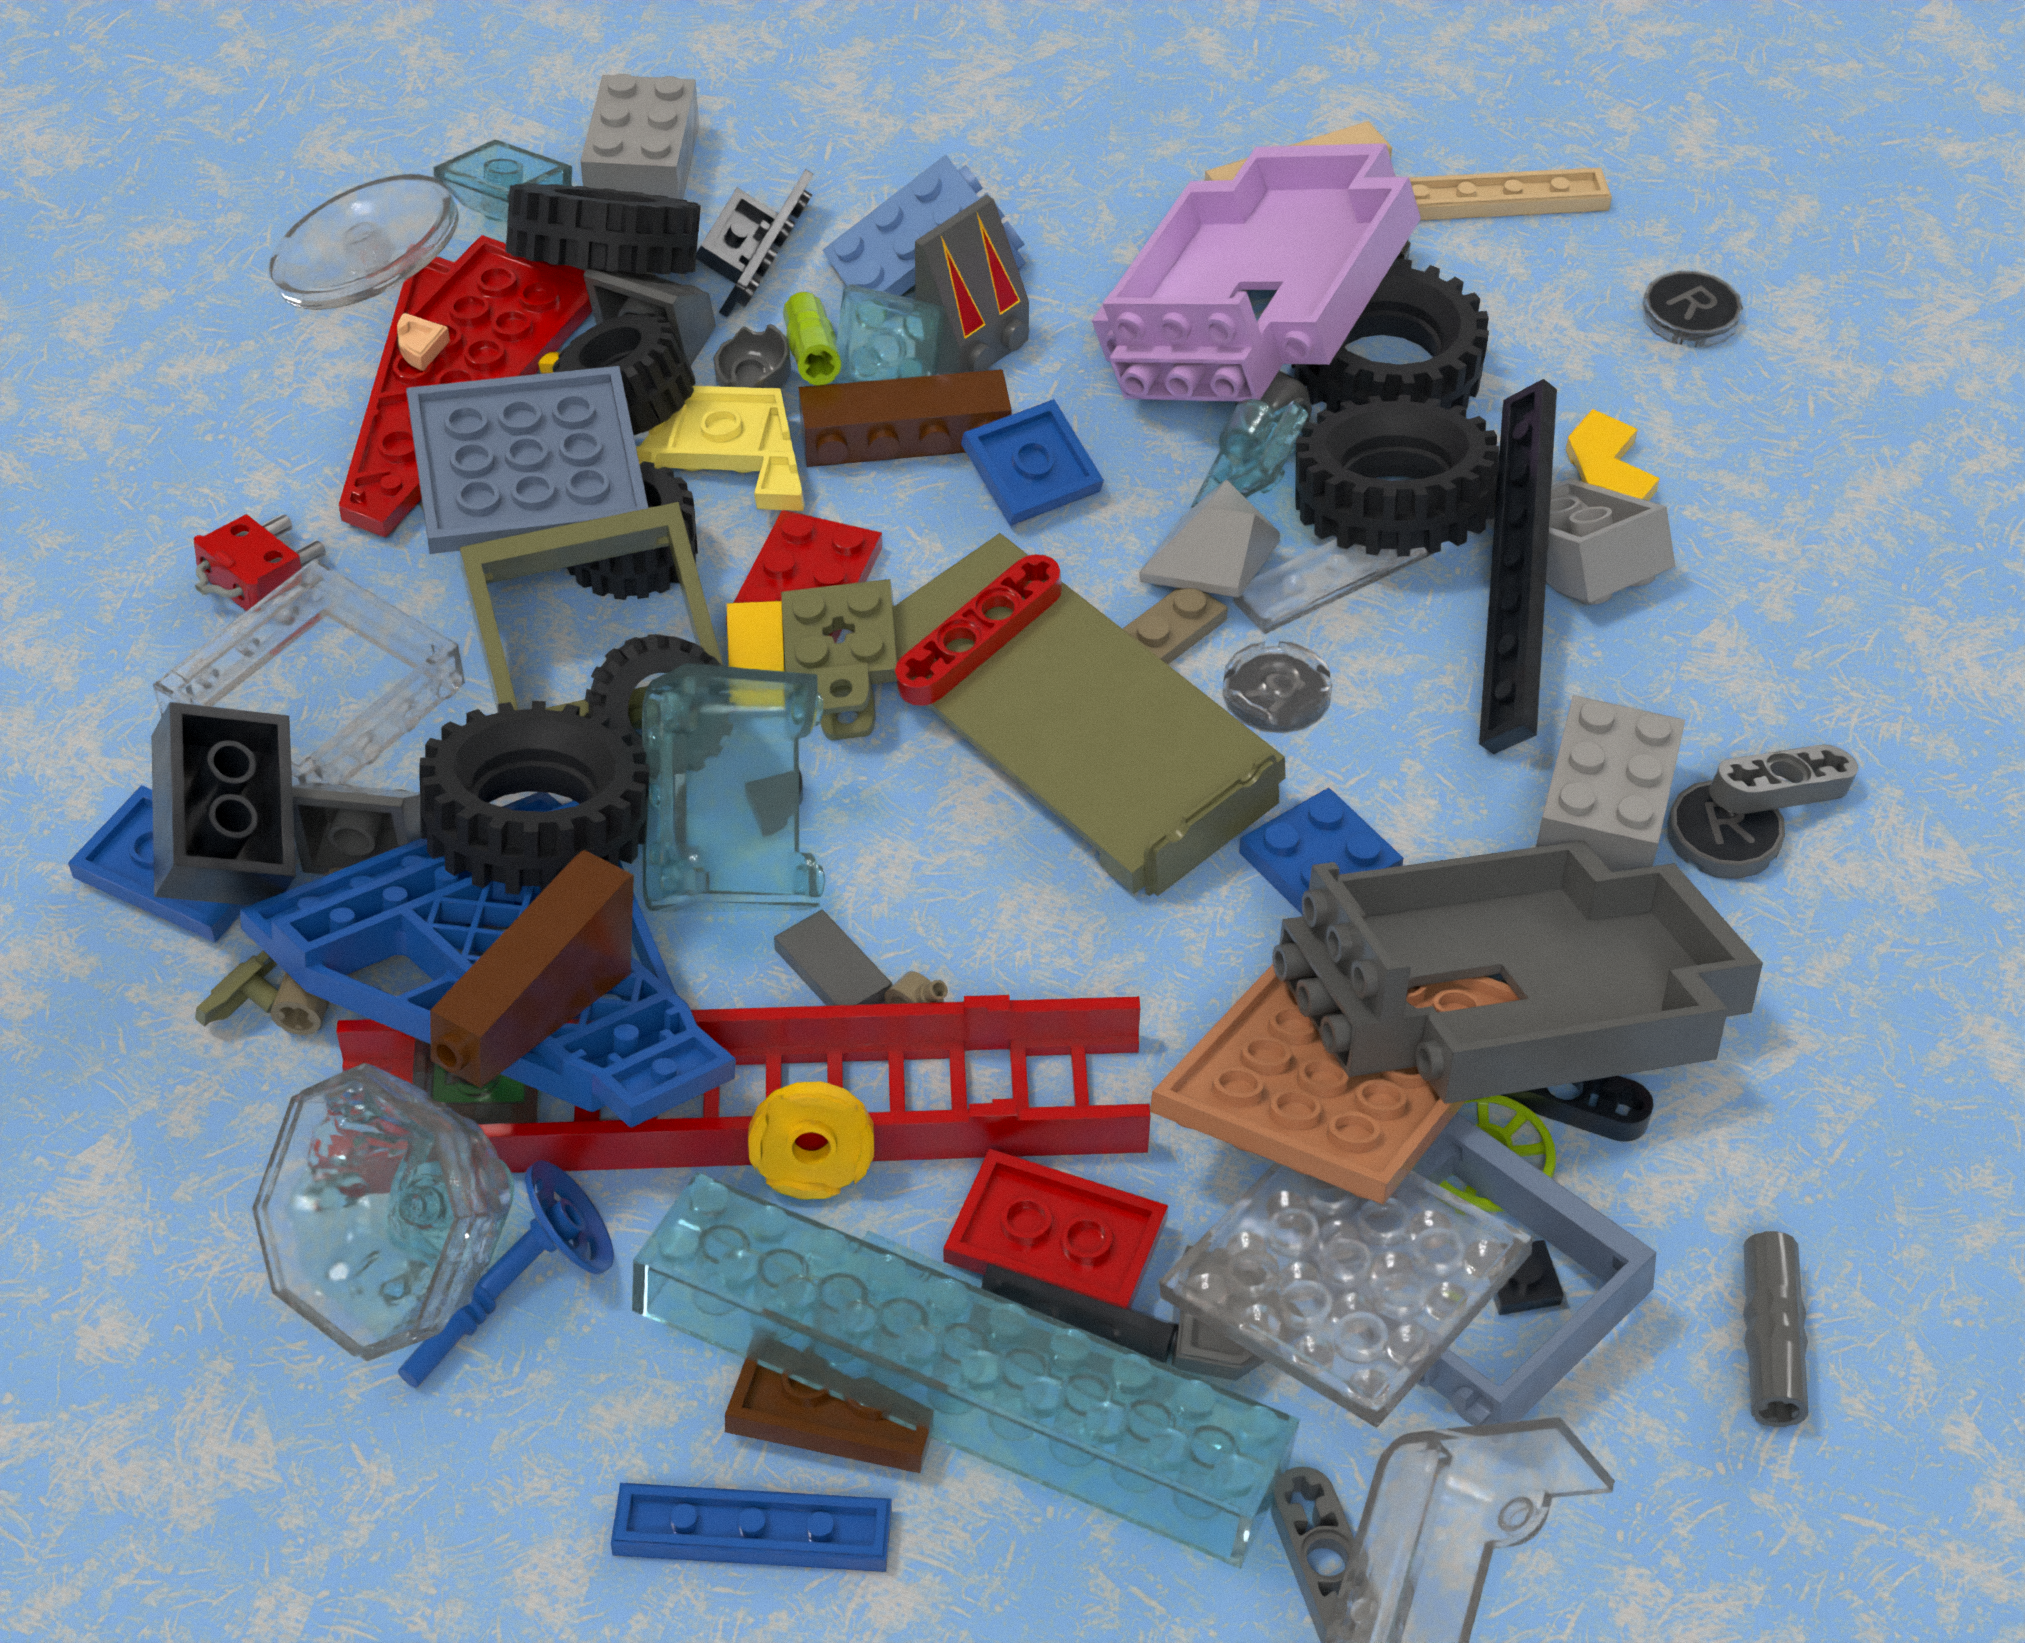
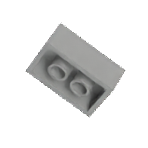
(641, 135)
(1612, 782)

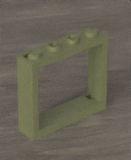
(573, 546)

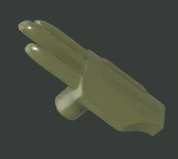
(239, 985)

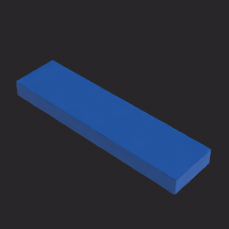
(752, 1527)

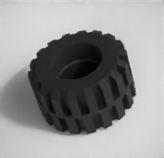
(650, 364)
(646, 570)
(629, 666)

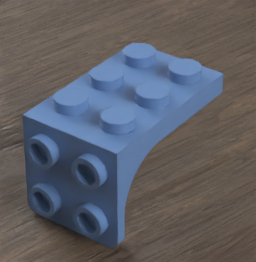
(881, 246)

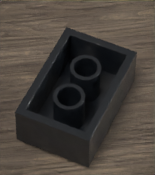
(222, 805)

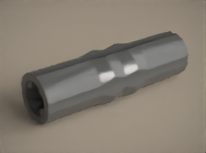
(1775, 1329)

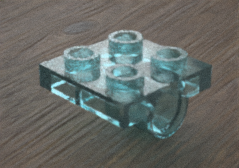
(1254, 447)

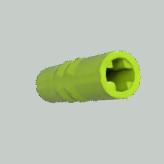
(811, 338)

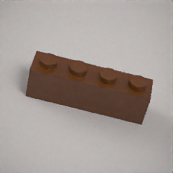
(898, 416)

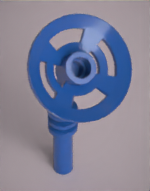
(550, 1230)

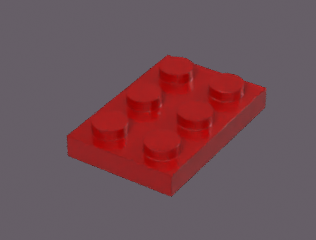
(807, 555)
(1056, 1228)

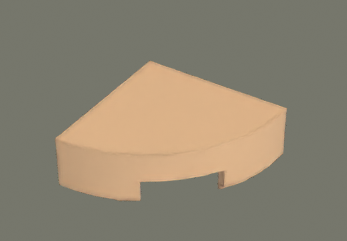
(420, 340)

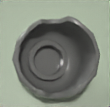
(754, 359)

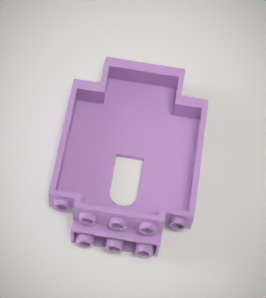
(1291, 221)

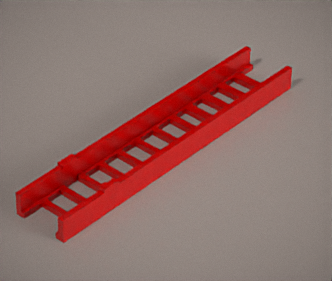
(839, 1036)

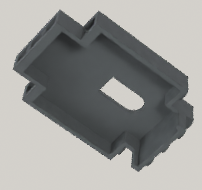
(1604, 963)

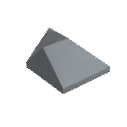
(1214, 546)

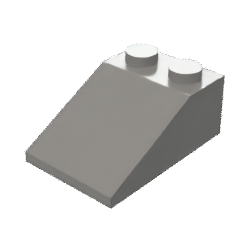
(1603, 541)

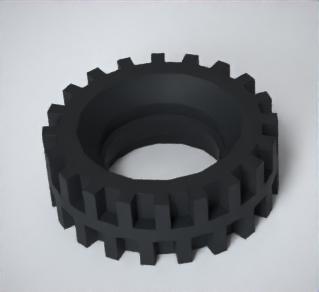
(602, 229)
(1422, 311)
(1404, 438)
(531, 754)

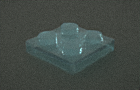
(887, 336)

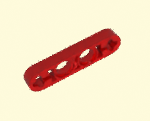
(972, 624)

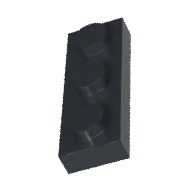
(1098, 1316)

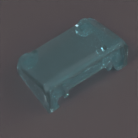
(727, 790)

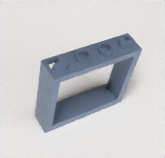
(1565, 1223)

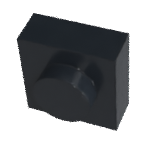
(1532, 1285)

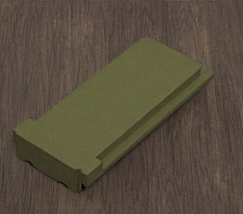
(1099, 729)

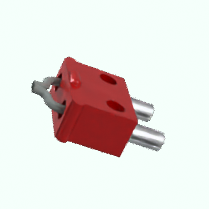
(248, 559)

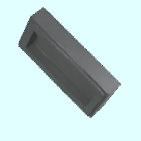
(831, 962)

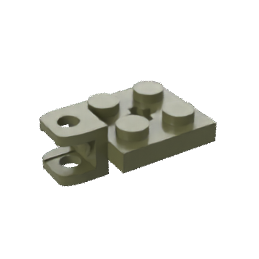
(845, 668)

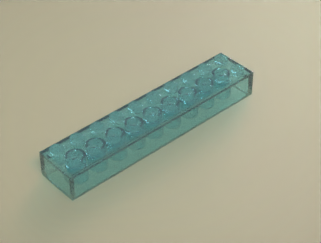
(966, 1367)

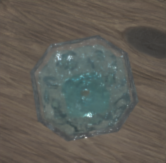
(379, 1210)

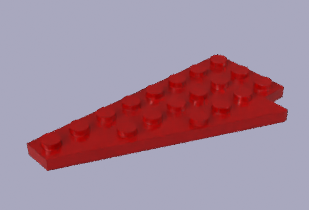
(499, 325)

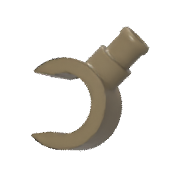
(916, 989)

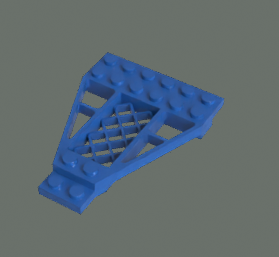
(632, 1058)

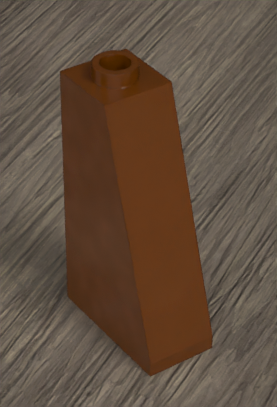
(538, 972)

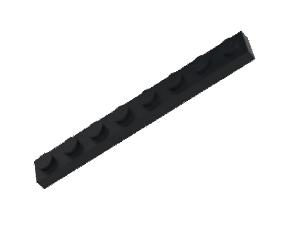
(1518, 569)

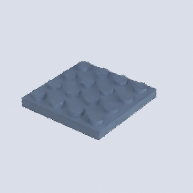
(523, 454)

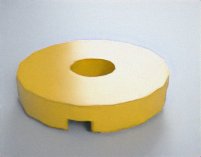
(815, 1109)

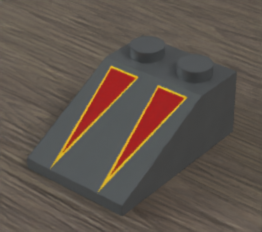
(976, 278)

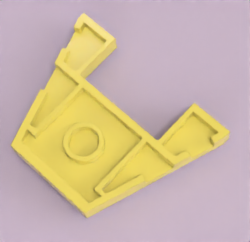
(731, 431)

